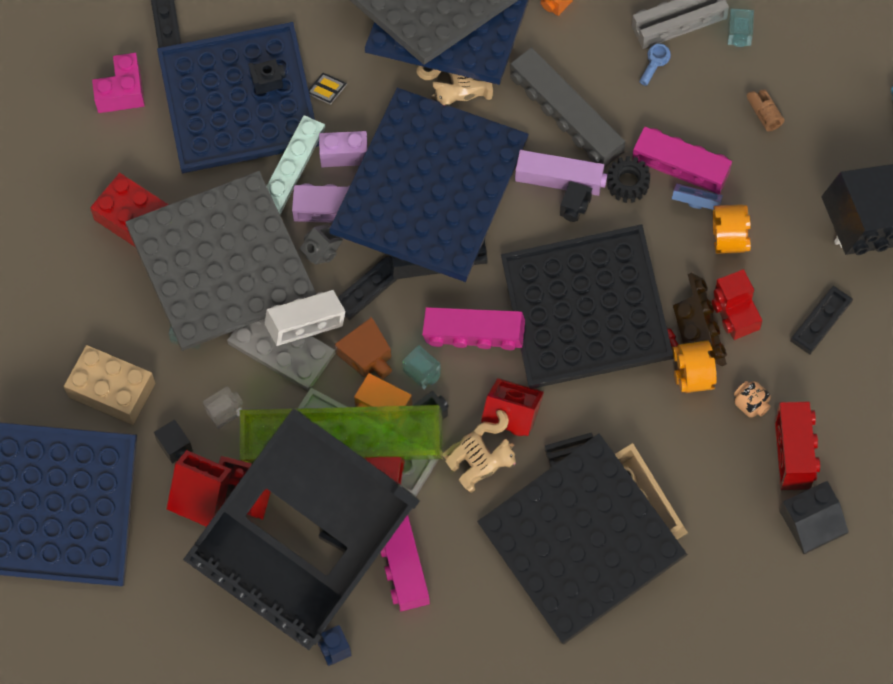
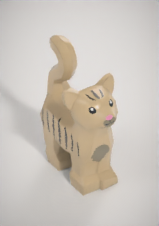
(461, 89)
(477, 454)

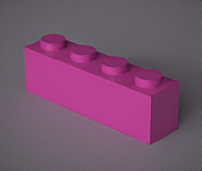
(682, 160)
(474, 328)
(405, 569)

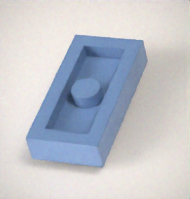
(696, 197)

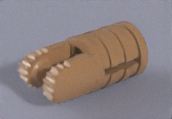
(765, 109)

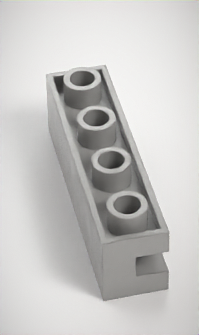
(675, 19)

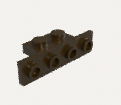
(696, 319)

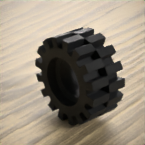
(632, 167)

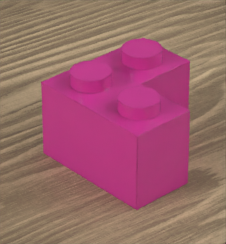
(121, 90)

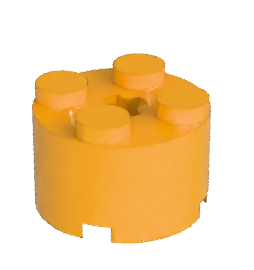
(731, 229)
(695, 367)

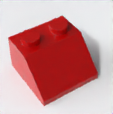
(517, 402)

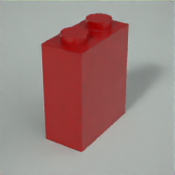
(198, 488)

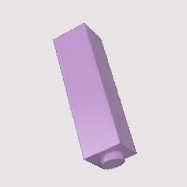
(559, 171)

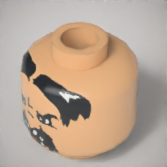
(752, 399)

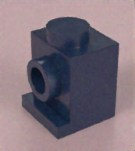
(334, 645)

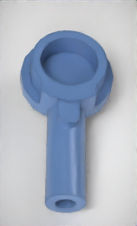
(658, 56)

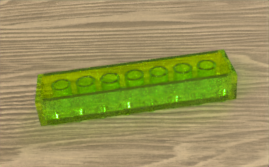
(368, 431)

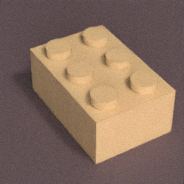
(109, 384)

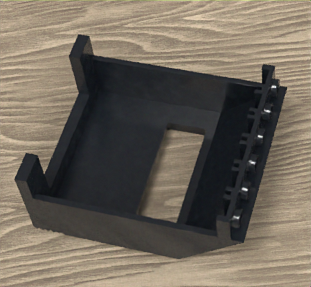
(330, 489)

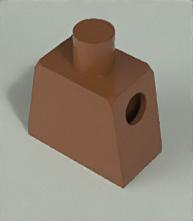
(365, 350)

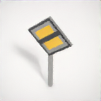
(326, 88)

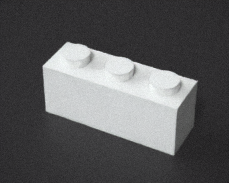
(304, 317)

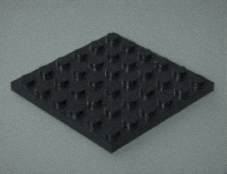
(587, 306)
(582, 538)

